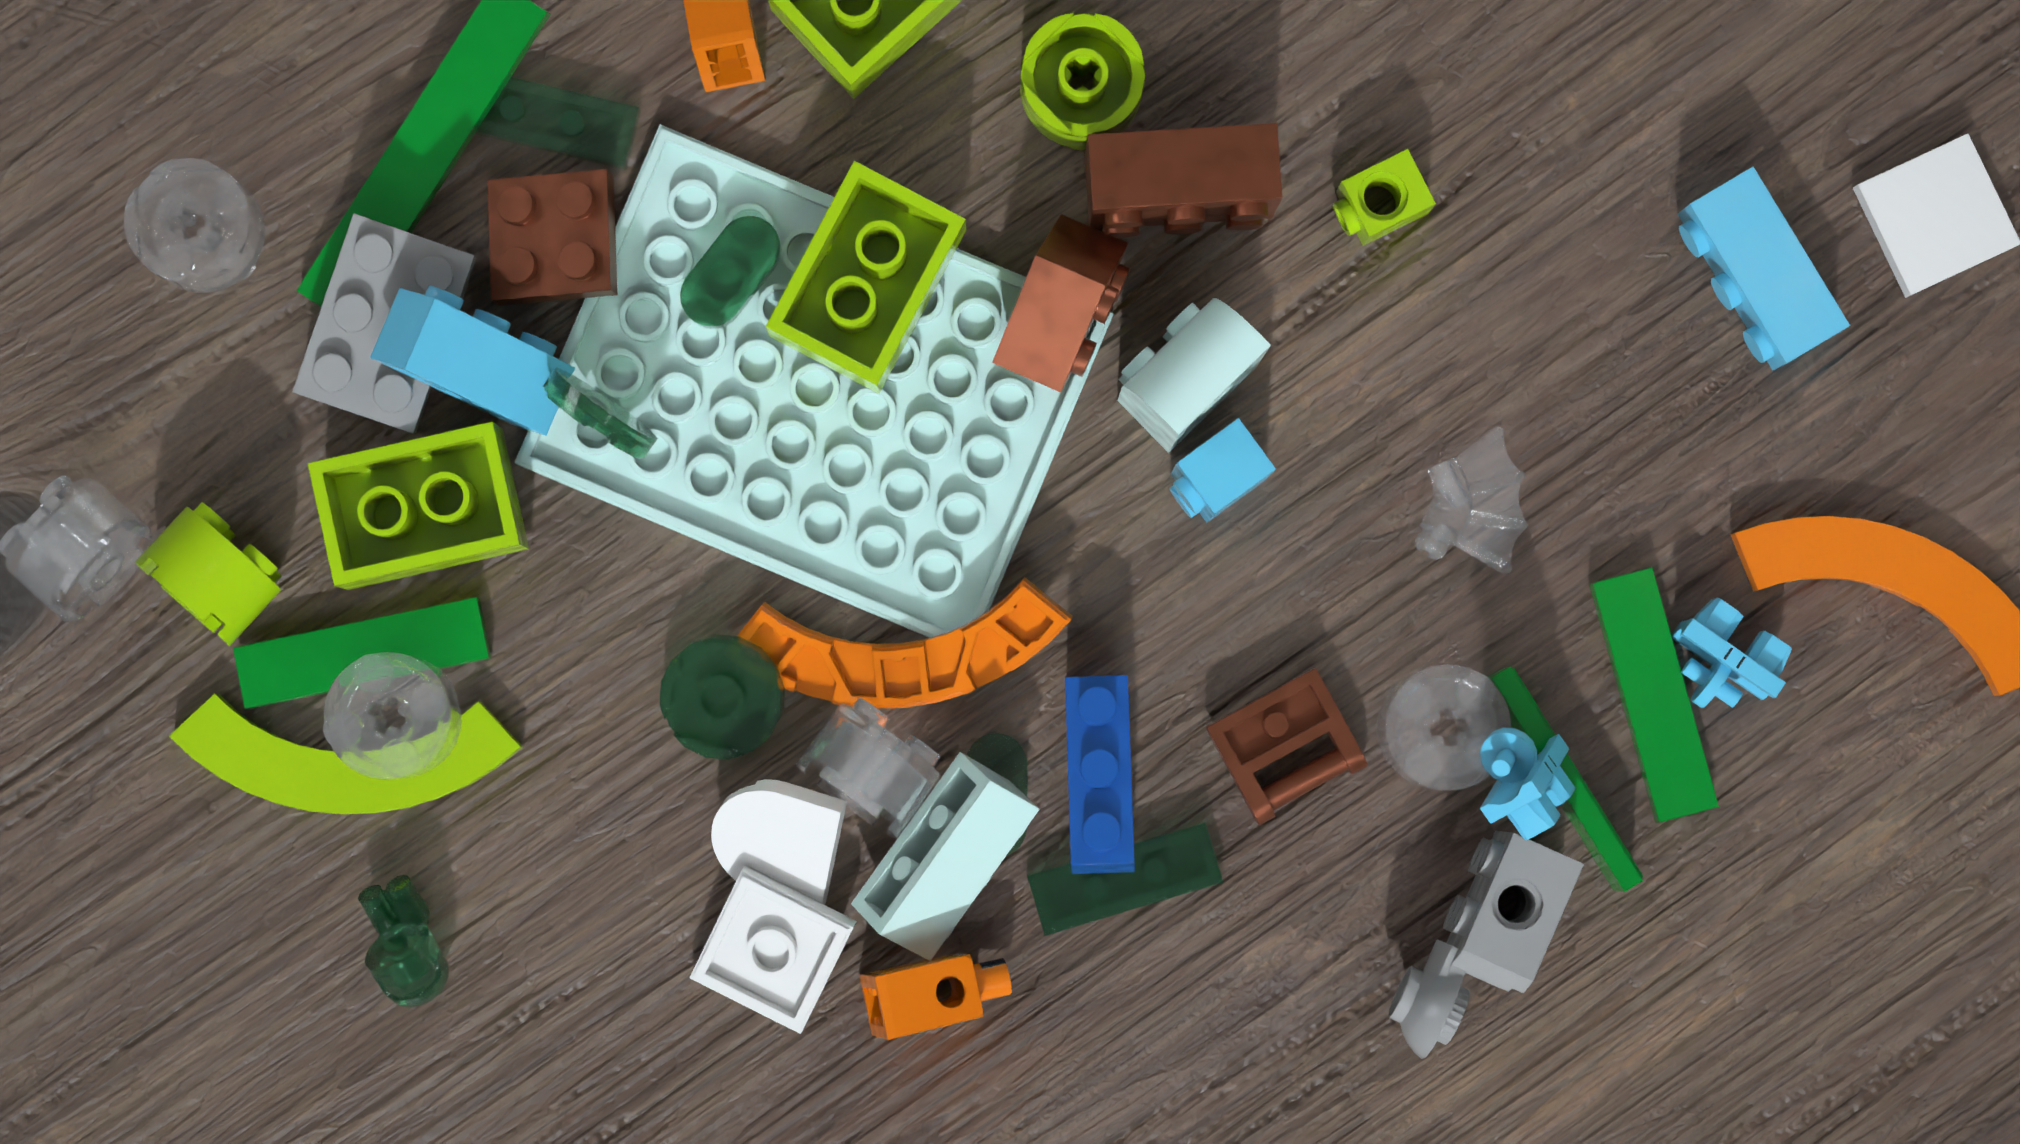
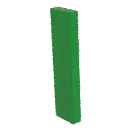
(312, 660)
(1653, 695)
(1582, 806)

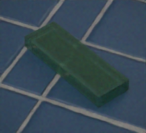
(563, 122)
(1163, 869)

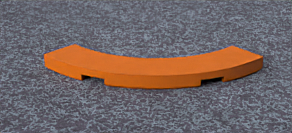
(1899, 564)
(914, 670)

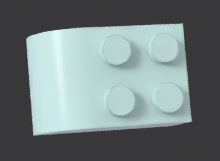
(1192, 373)

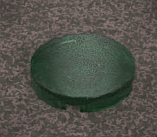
(599, 412)
(722, 696)

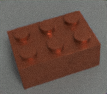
(1183, 178)

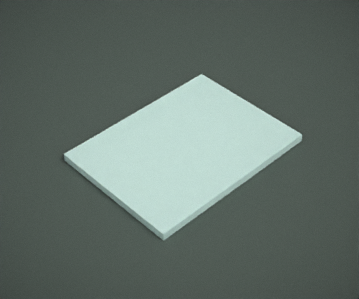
(782, 461)

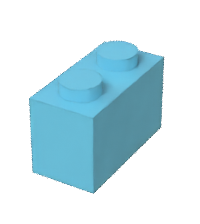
(1220, 472)

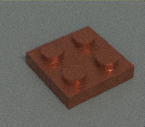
(552, 237)

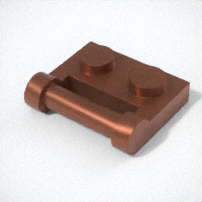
(1275, 728)

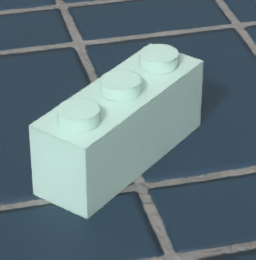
(944, 856)

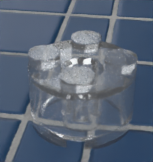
(170, 202)
(75, 546)
(1417, 703)
(358, 729)
(871, 766)

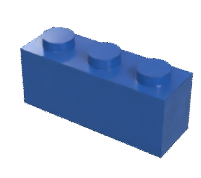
(1099, 774)

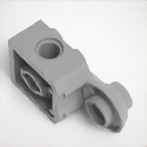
(1482, 941)

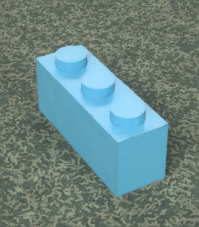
(1761, 270)
(470, 357)

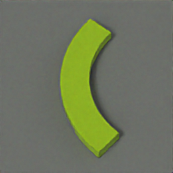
(318, 778)

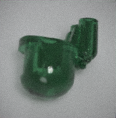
(405, 954)

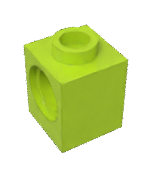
(1400, 177)

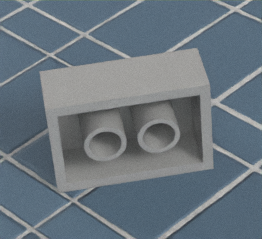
(356, 305)

